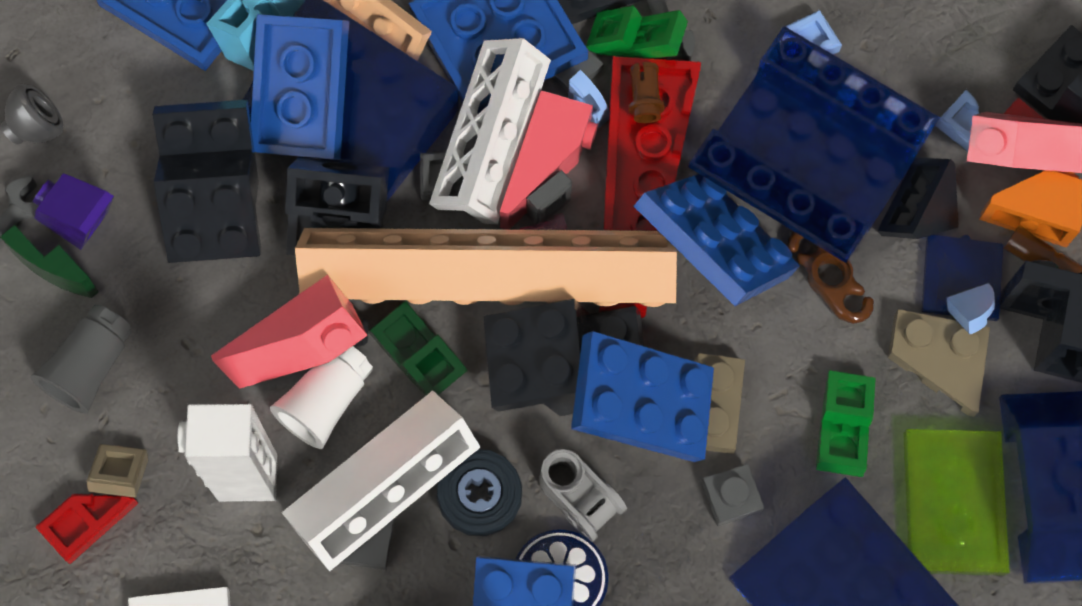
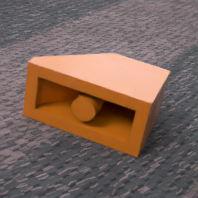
(1043, 205)

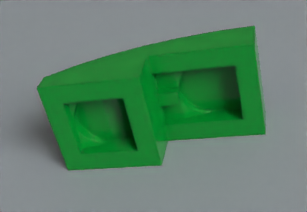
(628, 34)
(845, 423)

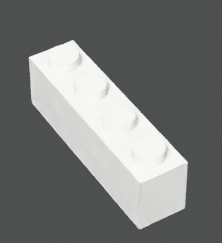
(230, 452)
(381, 479)

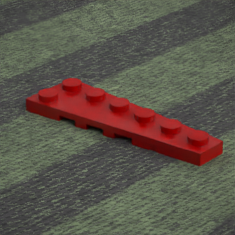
(644, 153)

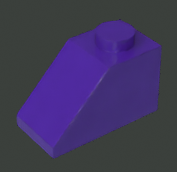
(72, 208)

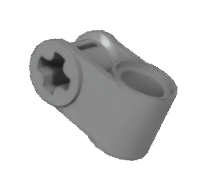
(581, 495)

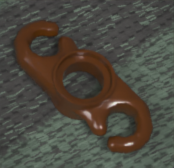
(832, 294)

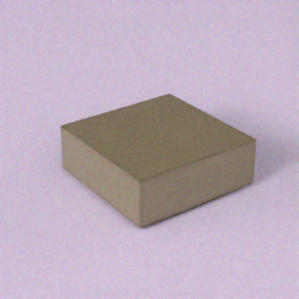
(117, 470)

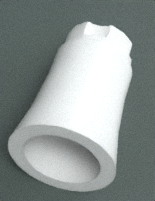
(322, 397)

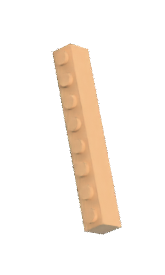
(491, 265)

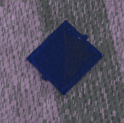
(958, 266)

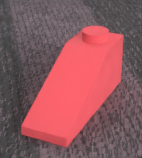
(1025, 142)
(551, 144)
(294, 337)

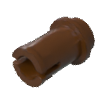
(645, 91)

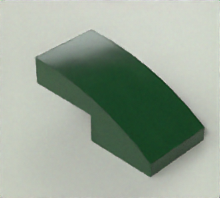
(55, 267)
(417, 350)

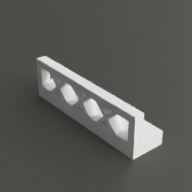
(498, 127)

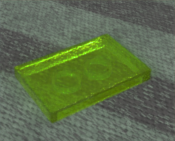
(956, 501)

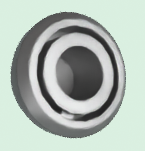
(30, 116)

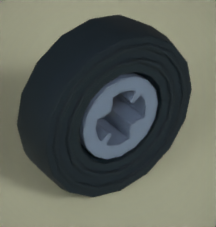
(483, 516)

